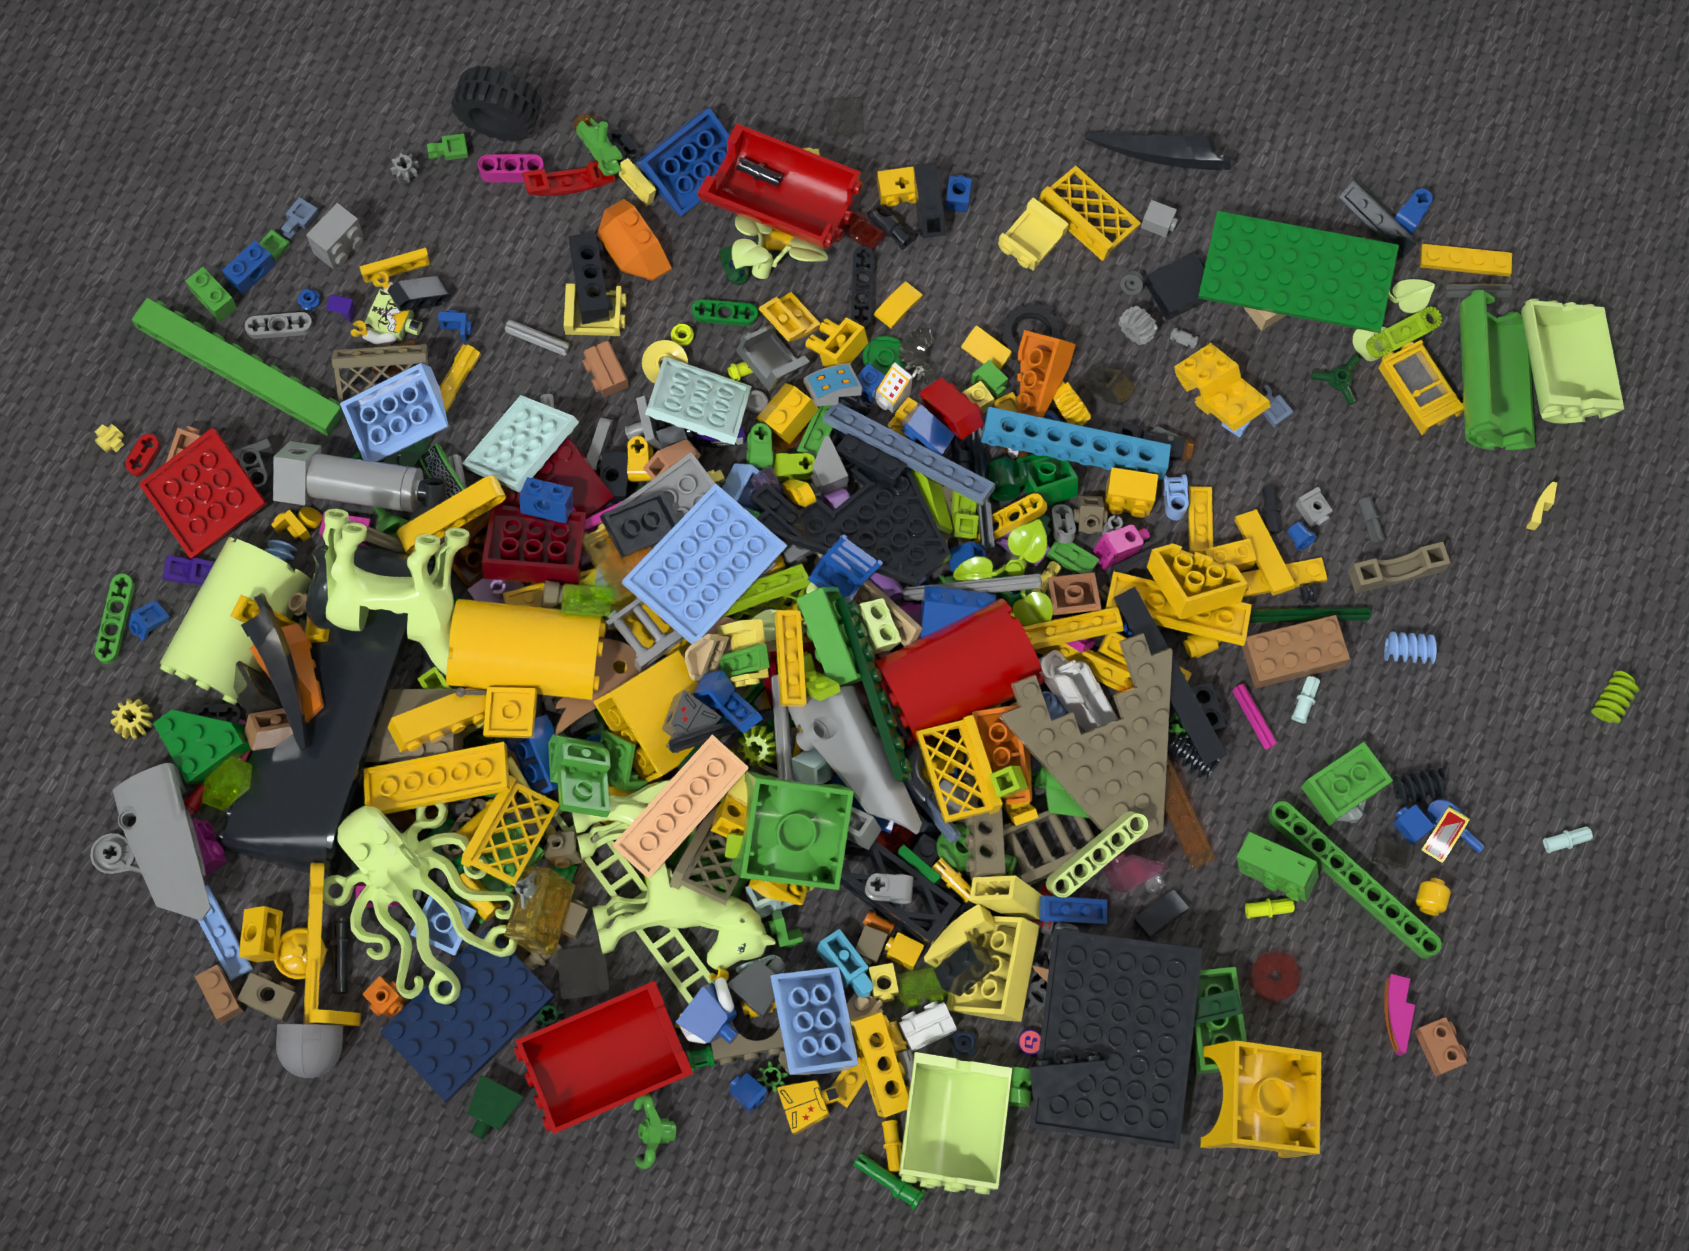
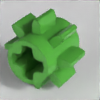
(772, 1070)

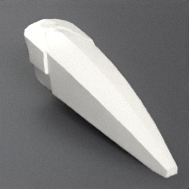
(1076, 690)

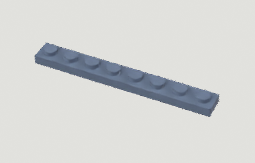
(910, 452)

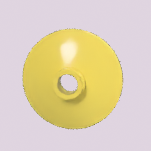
(655, 353)

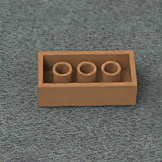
(1295, 651)

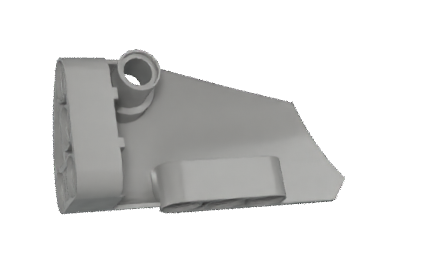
(856, 753)
(164, 839)

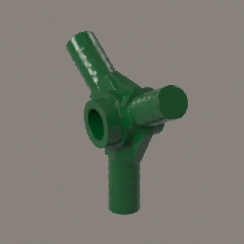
(1340, 378)

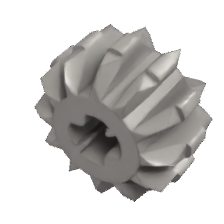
(1138, 325)

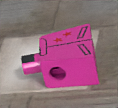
(1119, 545)

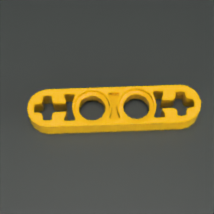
(798, 492)
(1003, 516)

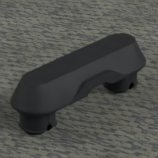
(1133, 561)

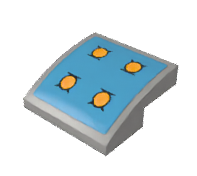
(831, 383)

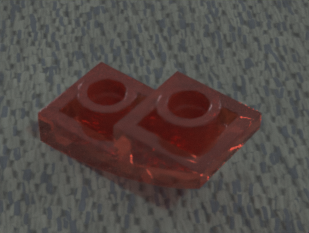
(862, 231)

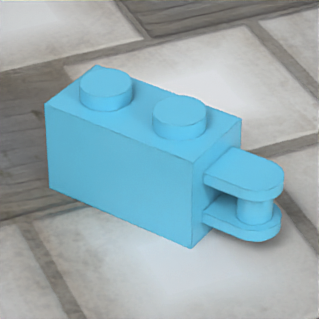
(838, 952)

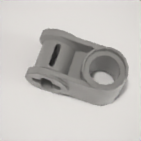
(892, 888)

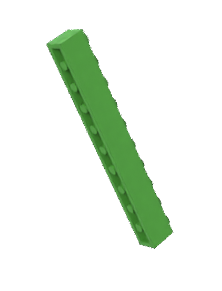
(238, 367)

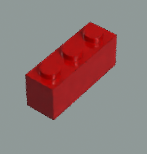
(952, 408)

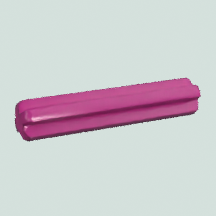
(1254, 716)

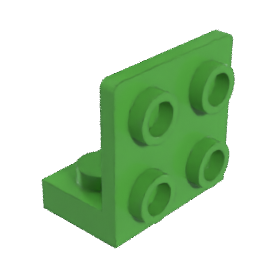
(621, 761)

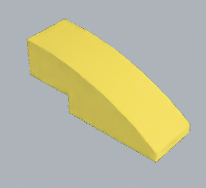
(963, 929)

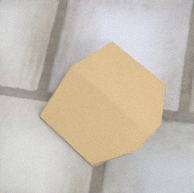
(705, 655)

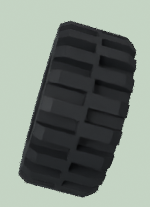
(496, 103)

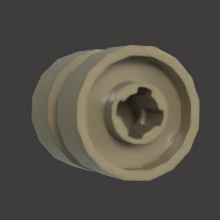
(552, 595)

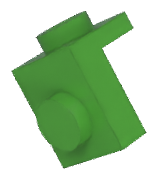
(778, 928)

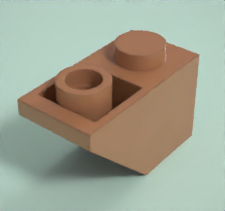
(668, 457)

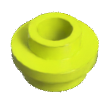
(682, 328)

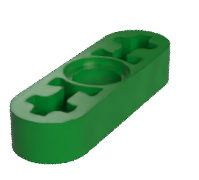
(742, 308)

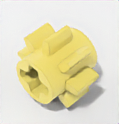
(109, 438)

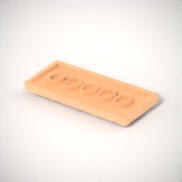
(680, 806)

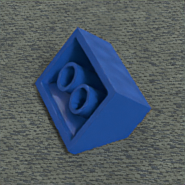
(947, 605)
(534, 756)

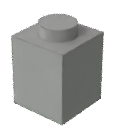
(1159, 219)

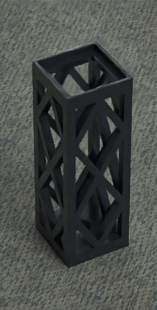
(892, 911)

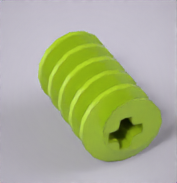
(1615, 697)

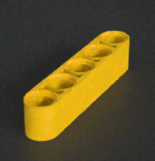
(453, 512)

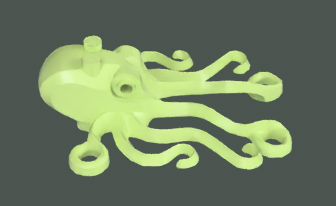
(392, 868)

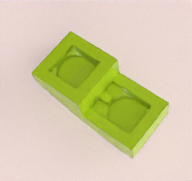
(964, 517)

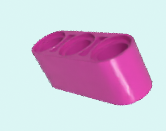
(502, 162)

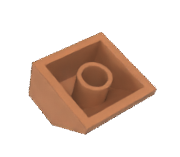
(1074, 593)

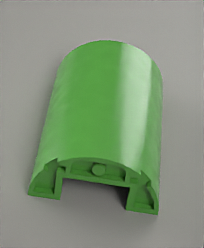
(1495, 377)

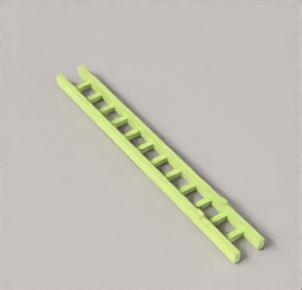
(674, 932)

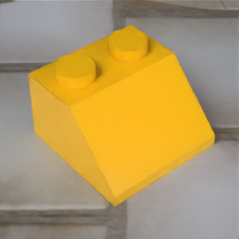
(788, 412)

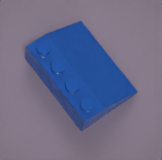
(685, 159)

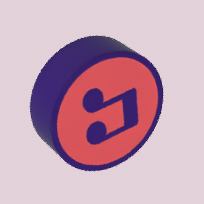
(1029, 1042)

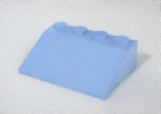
(396, 413)
(814, 1021)

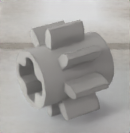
(407, 173)

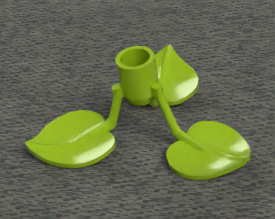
(1028, 544)

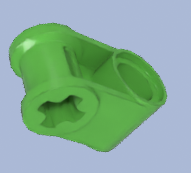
(759, 451)

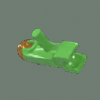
(596, 140)

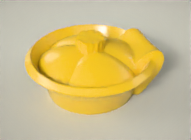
(293, 952)

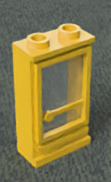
(1420, 386)

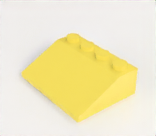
(1004, 989)

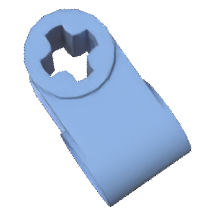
(1175, 492)

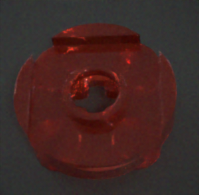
(1266, 987)

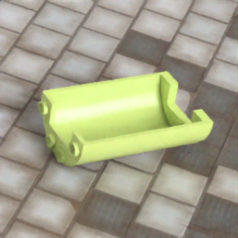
(211, 640)

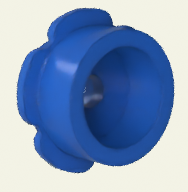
(311, 304)

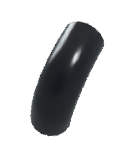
(917, 788)

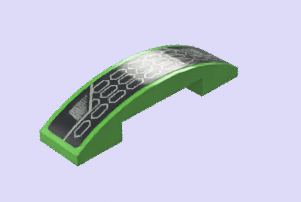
(437, 466)

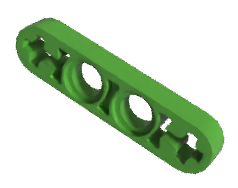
(114, 618)

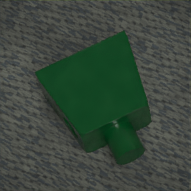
(492, 1106)

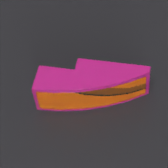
(1398, 1012)

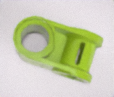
(791, 466)

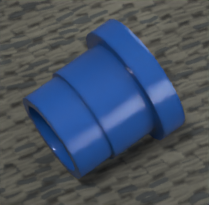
(1301, 536)

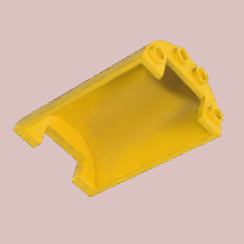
(524, 648)

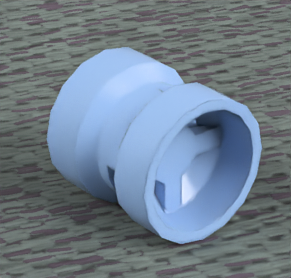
(1053, 705)

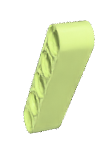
(1108, 852)

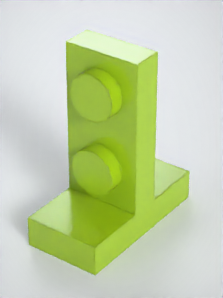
(816, 684)

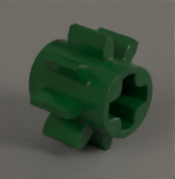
(548, 1009)

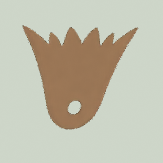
(609, 679)

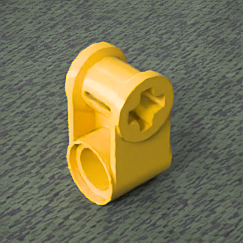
(638, 459)

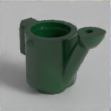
(1005, 476)

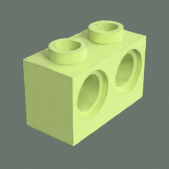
(880, 628)

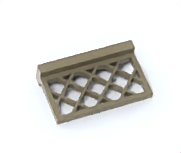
(374, 358)
(692, 857)

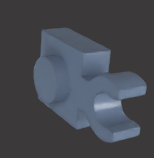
(1279, 409)

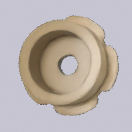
(297, 603)

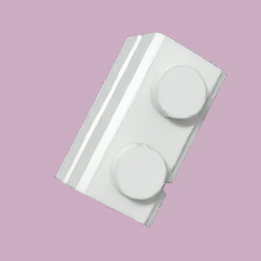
(927, 1026)

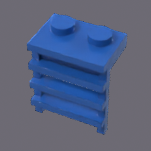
(844, 567)

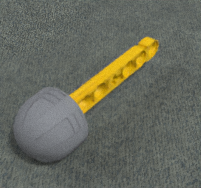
(311, 1048)

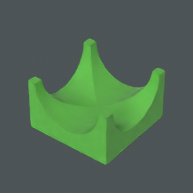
(794, 832)

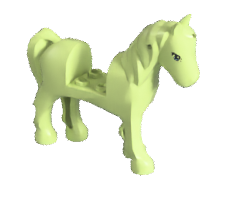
(739, 926)

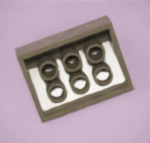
(400, 701)

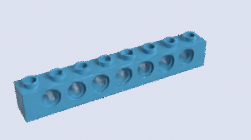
(1066, 435)

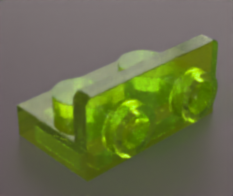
(586, 600)
(919, 986)

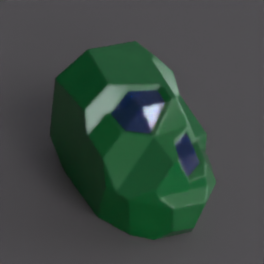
(735, 276)

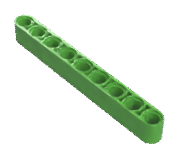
(1366, 882)

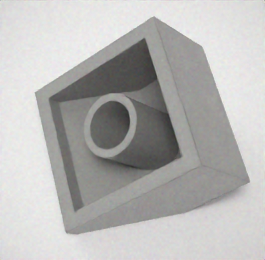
(828, 470)

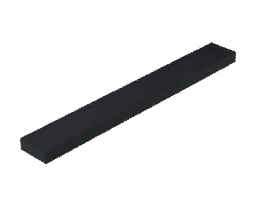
(1181, 695)

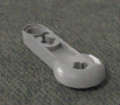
(121, 862)

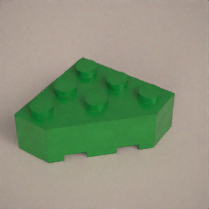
(200, 742)

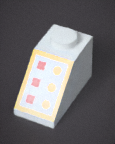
(894, 388)

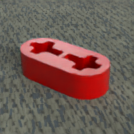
(147, 457)

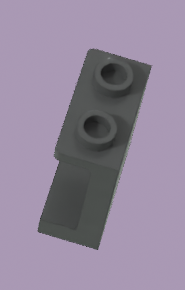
(770, 357)

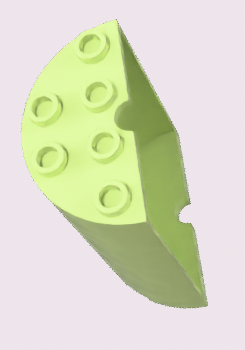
(1571, 361)
(955, 1124)

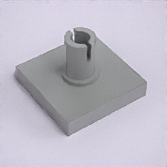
(647, 426)

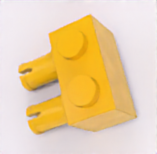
(843, 344)

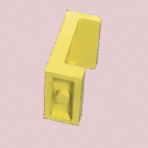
(1033, 235)
(573, 321)
(744, 635)

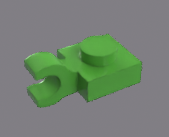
(452, 147)

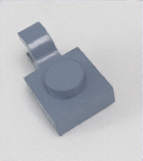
(300, 215)

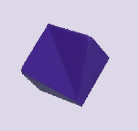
(341, 305)

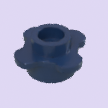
(958, 1038)

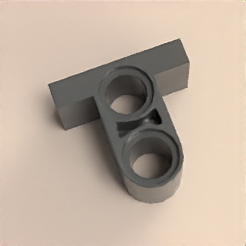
(257, 469)

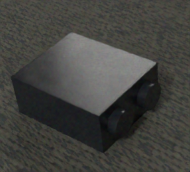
(1177, 286)

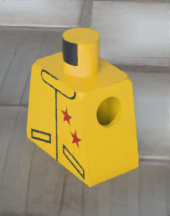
(806, 1104)

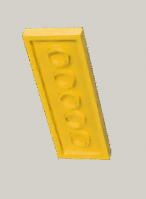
(1222, 624)
(437, 778)

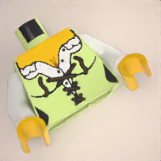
(385, 321)

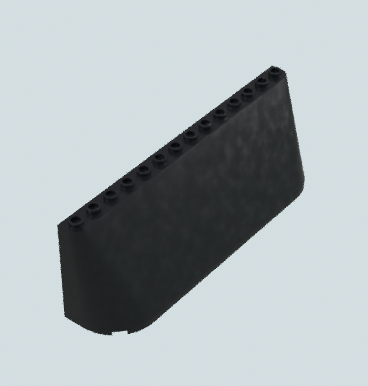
(306, 794)

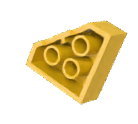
(1194, 581)

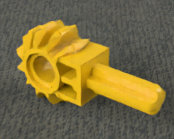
(1071, 405)

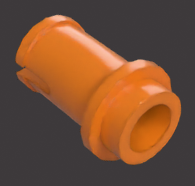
(878, 923)

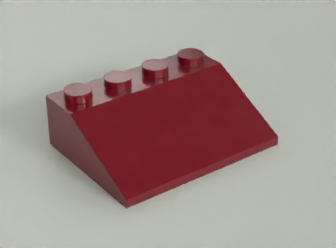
(571, 469)
(533, 547)

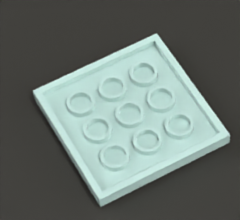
(698, 400)
(520, 442)

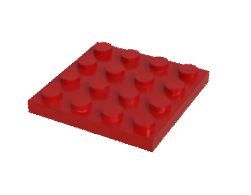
(202, 493)

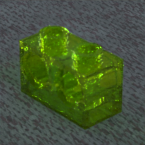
(227, 783)

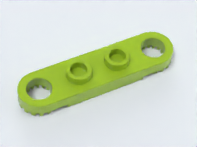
(1403, 332)

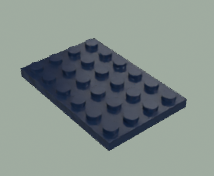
(459, 1038)

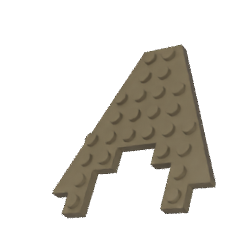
(1113, 765)

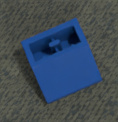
(927, 429)

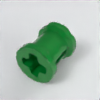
(700, 1058)

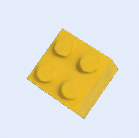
(1130, 492)

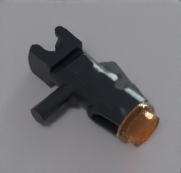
(1180, 448)

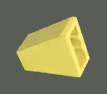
(1007, 896)

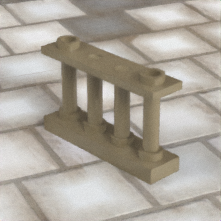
(1050, 864)

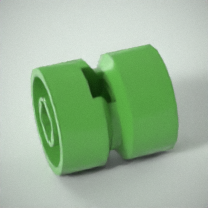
(1020, 1082)

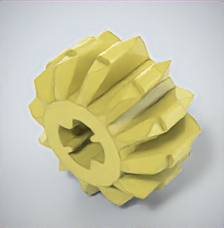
(121, 718)

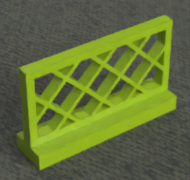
(771, 587)

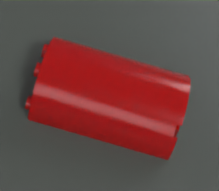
(811, 197)
(959, 669)
(602, 1057)

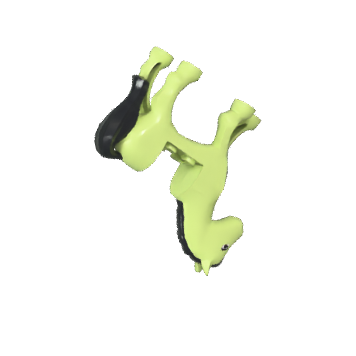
(345, 593)

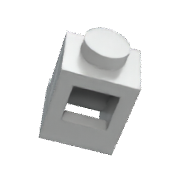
(1310, 514)

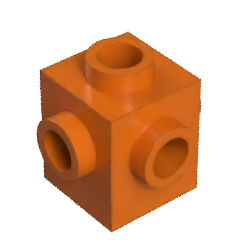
(384, 997)

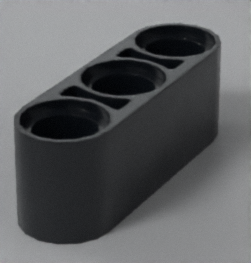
(419, 293)

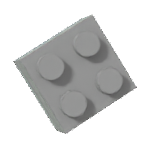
(335, 236)

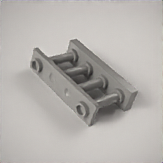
(644, 655)

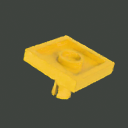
(510, 712)

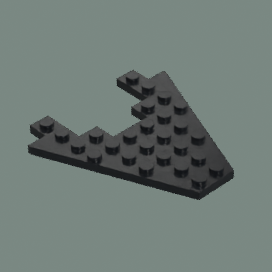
(879, 518)

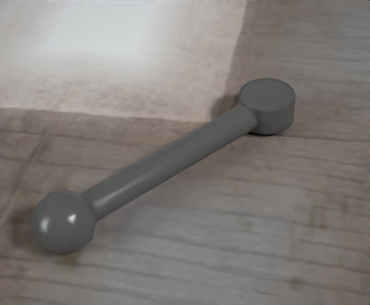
(460, 692)

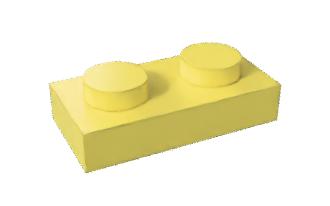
(637, 182)

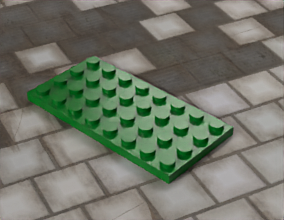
(1298, 271)

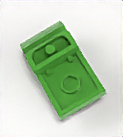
(581, 774)
(493, 883)

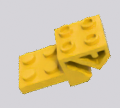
(1220, 387)

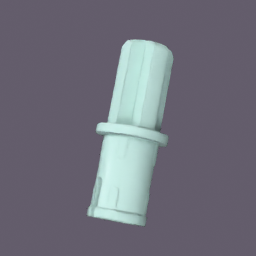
(1306, 699)
(1567, 839)

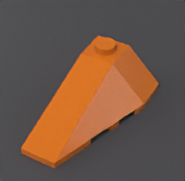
(1041, 371)
(304, 665)
(1004, 748)

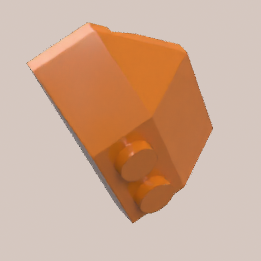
(632, 242)

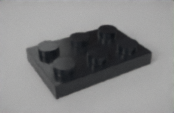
(639, 523)

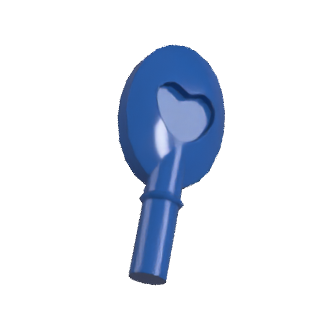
(1436, 811)

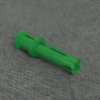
(899, 1188)

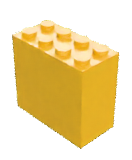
(639, 711)

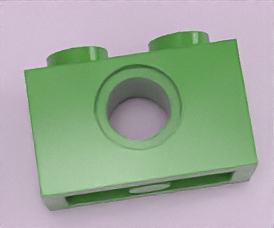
(211, 294)

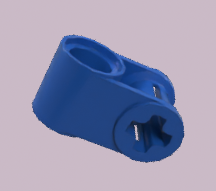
(1413, 212)

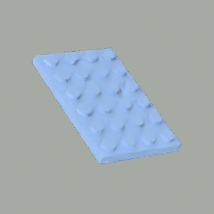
(704, 564)

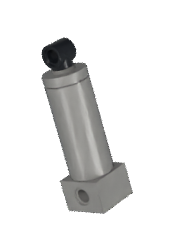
(307, 474)

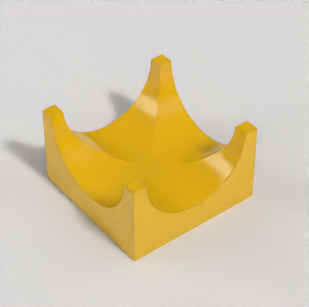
(1267, 1099)

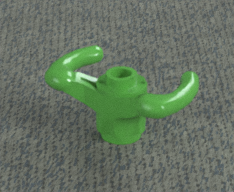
(652, 1130)

